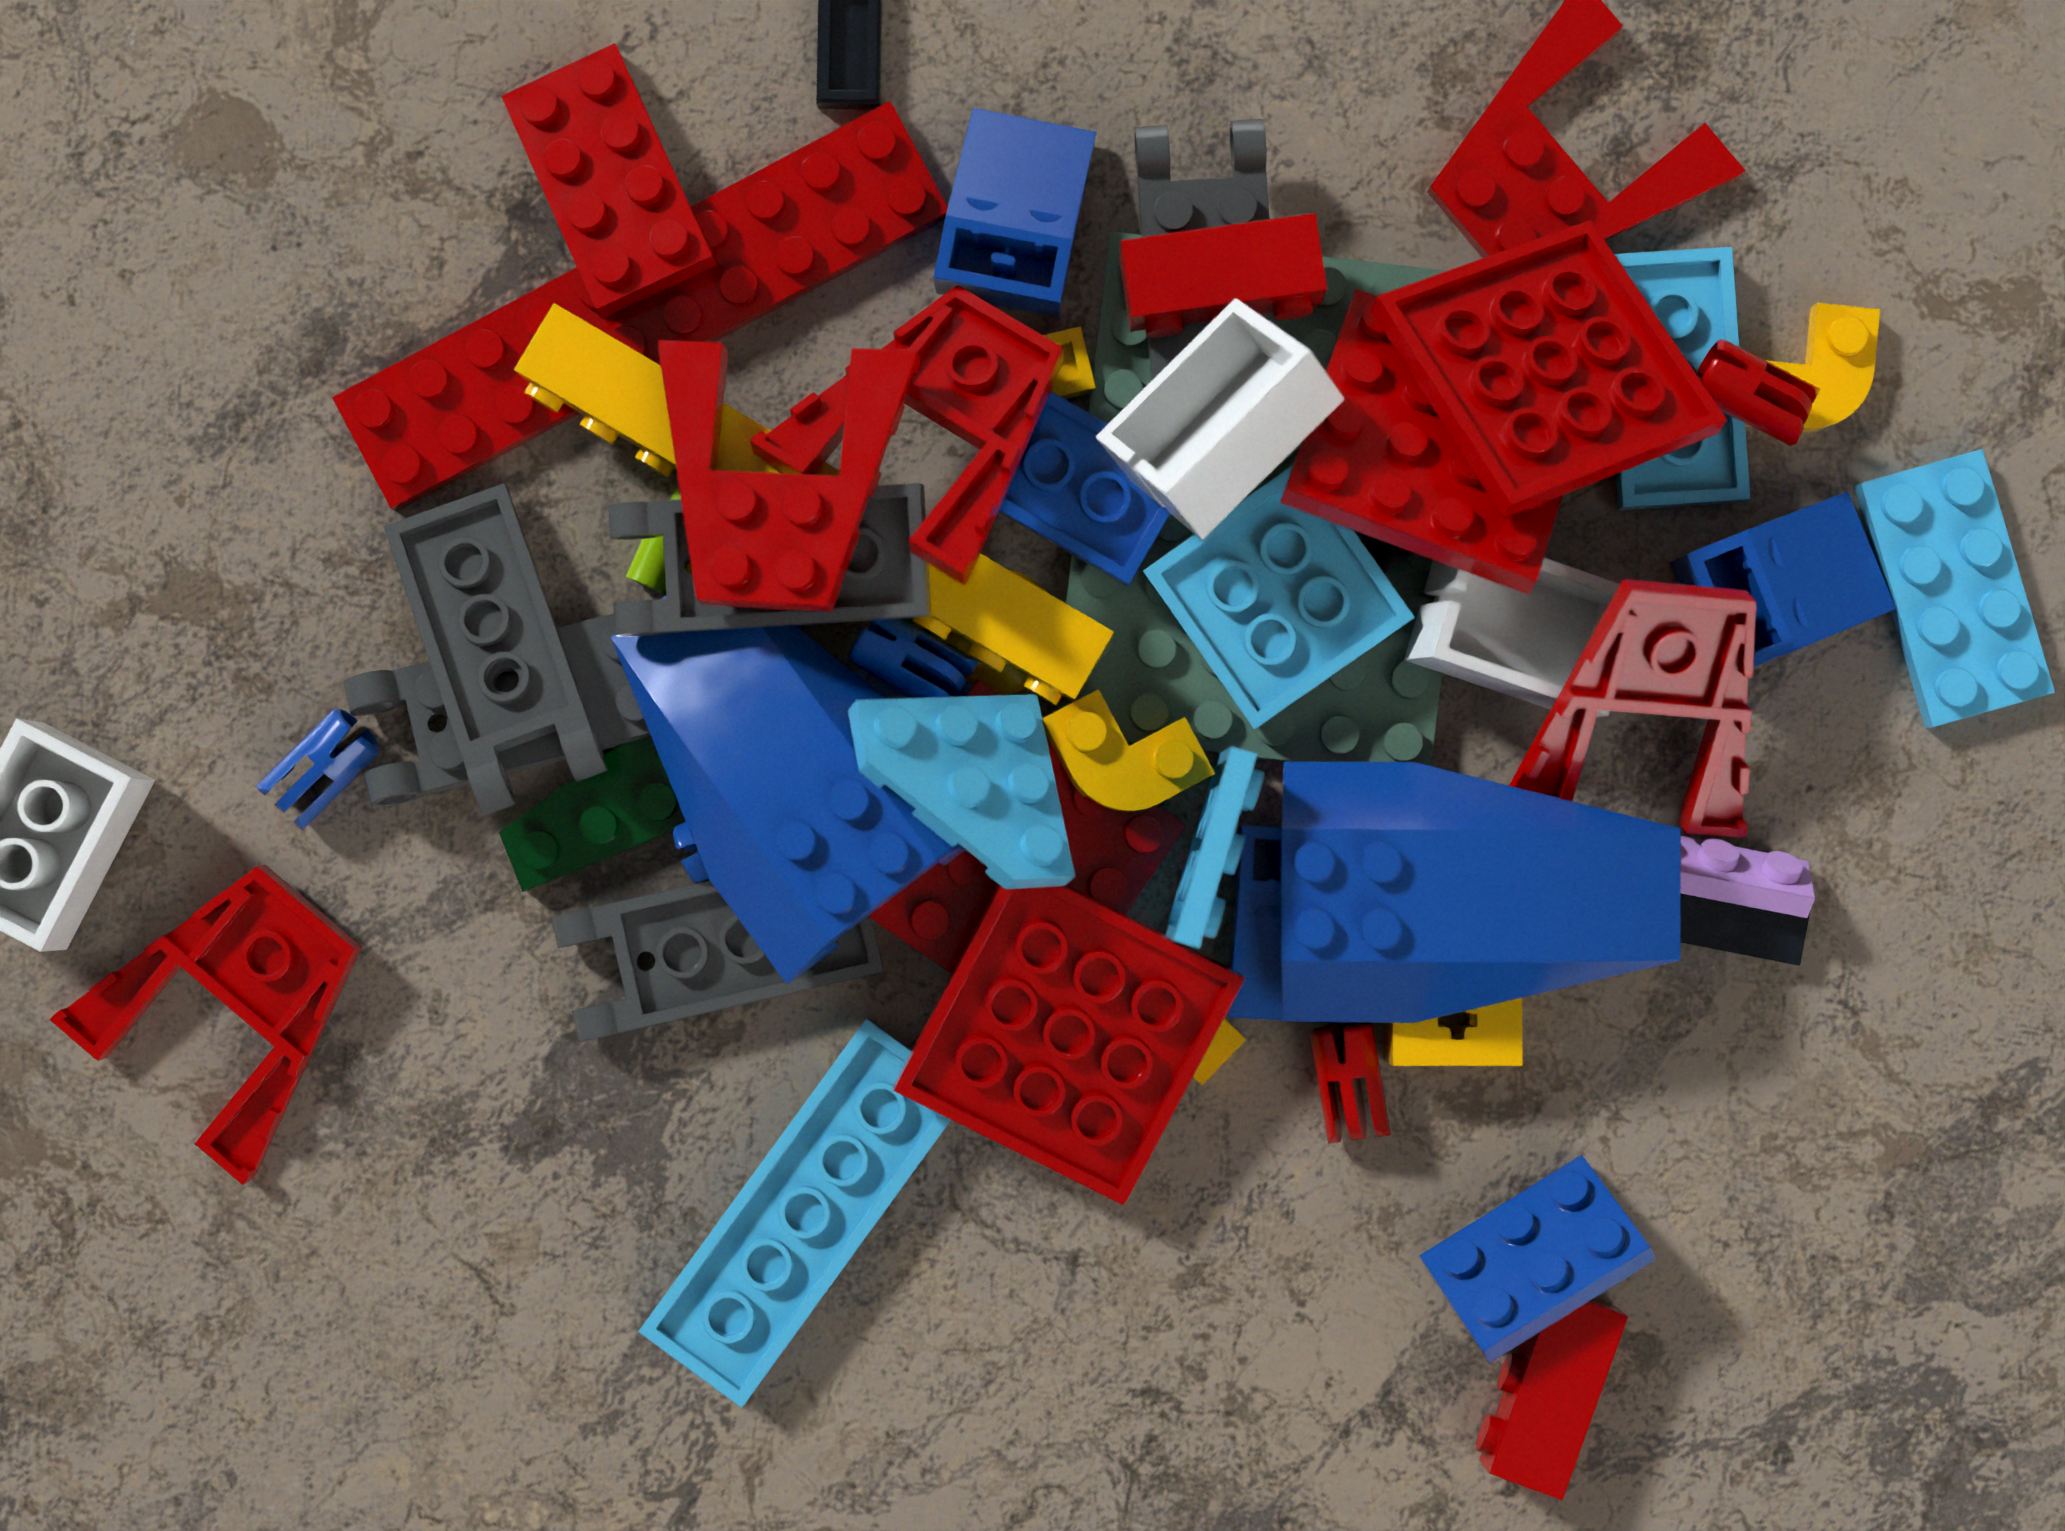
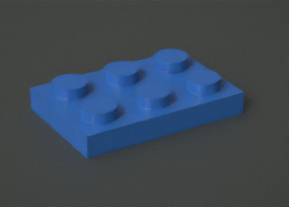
(1080, 496)
(1537, 1258)

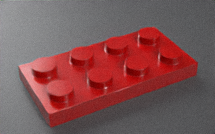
(608, 181)

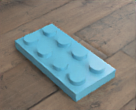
(1697, 306)
(1954, 589)

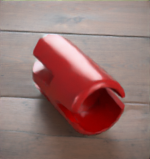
(1757, 391)
(1347, 1064)

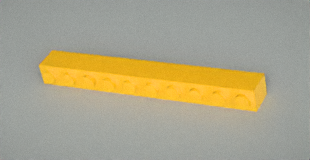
(995, 609)

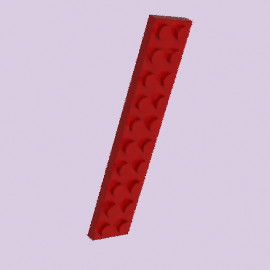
(771, 244)

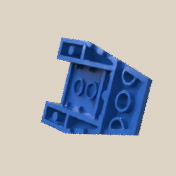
(773, 783)
(1459, 892)

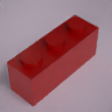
(1201, 271)
(1550, 1399)

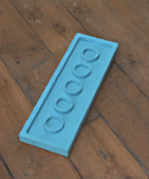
(797, 1219)

